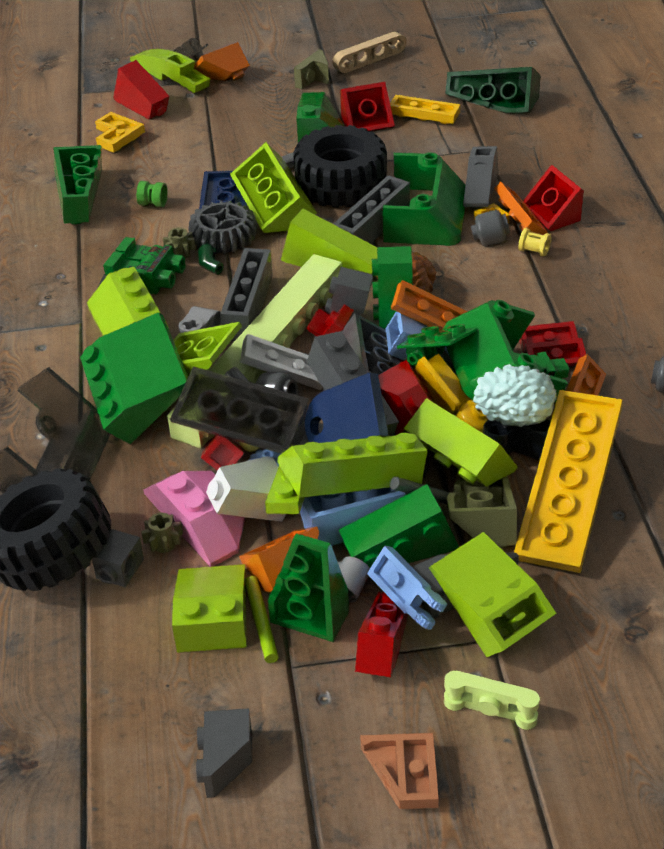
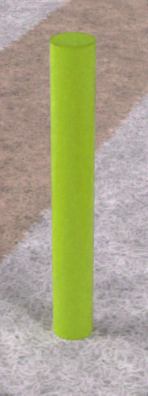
(261, 620)

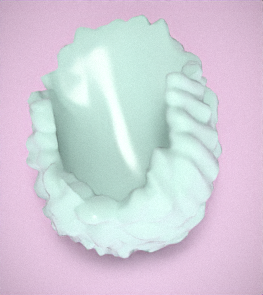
(515, 395)

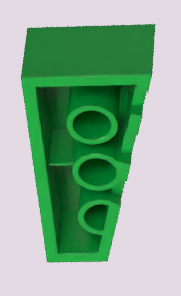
(77, 180)

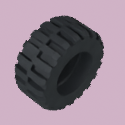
(339, 164)
(50, 529)

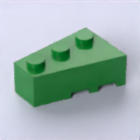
(409, 525)

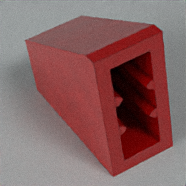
(139, 91)

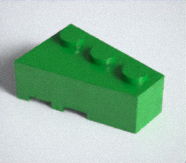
(391, 267)

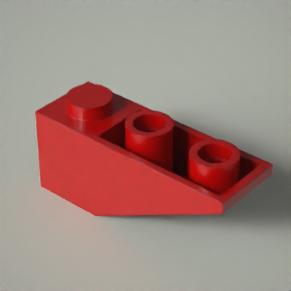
(380, 637)

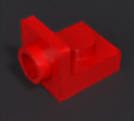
(329, 323)

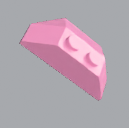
(209, 533)

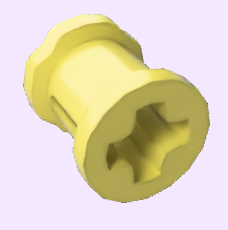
(534, 242)

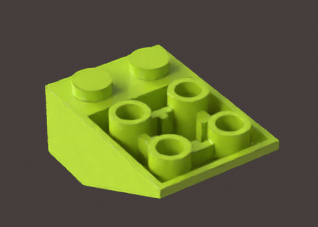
(491, 594)

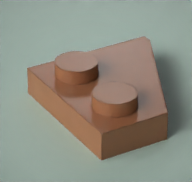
(405, 767)

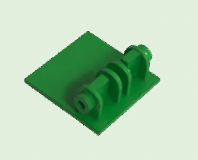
(433, 341)

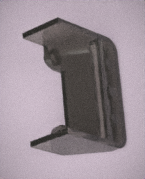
(68, 424)

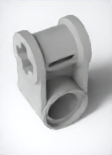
(200, 318)

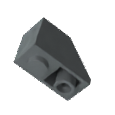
(351, 289)
(225, 747)

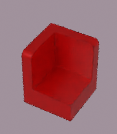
(222, 452)

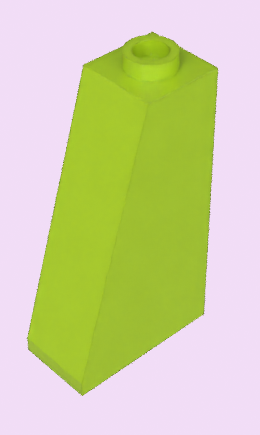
(313, 235)

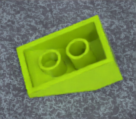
(204, 346)
(210, 608)

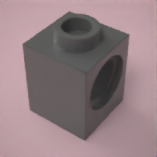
(118, 558)

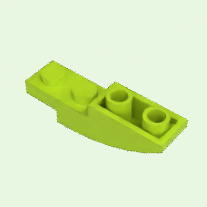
(170, 64)

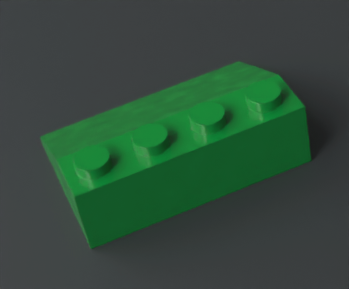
(134, 376)

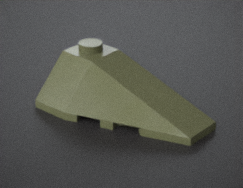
(485, 510)

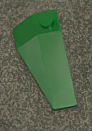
(314, 113)
(310, 590)

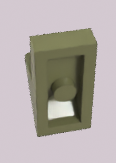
(311, 69)

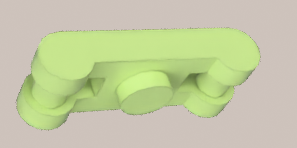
(491, 698)

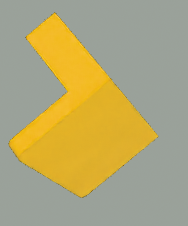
(441, 383)

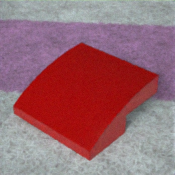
(555, 339)

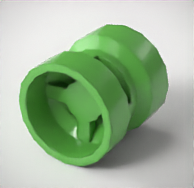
(152, 193)

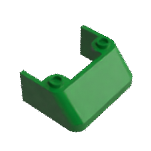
(428, 218)
(492, 344)

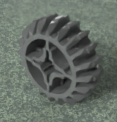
(223, 226)

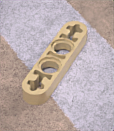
(369, 52)

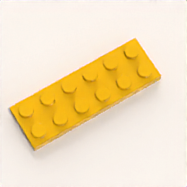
(569, 481)

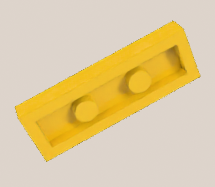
(425, 109)

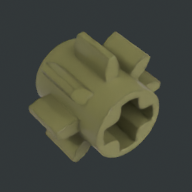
(180, 241)
(162, 532)

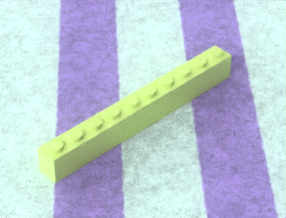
(278, 323)

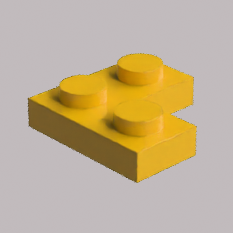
(117, 131)

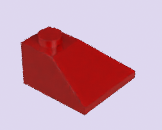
(403, 392)

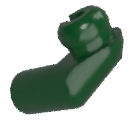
(206, 260)

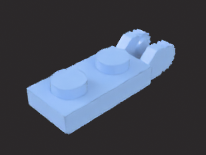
(405, 586)

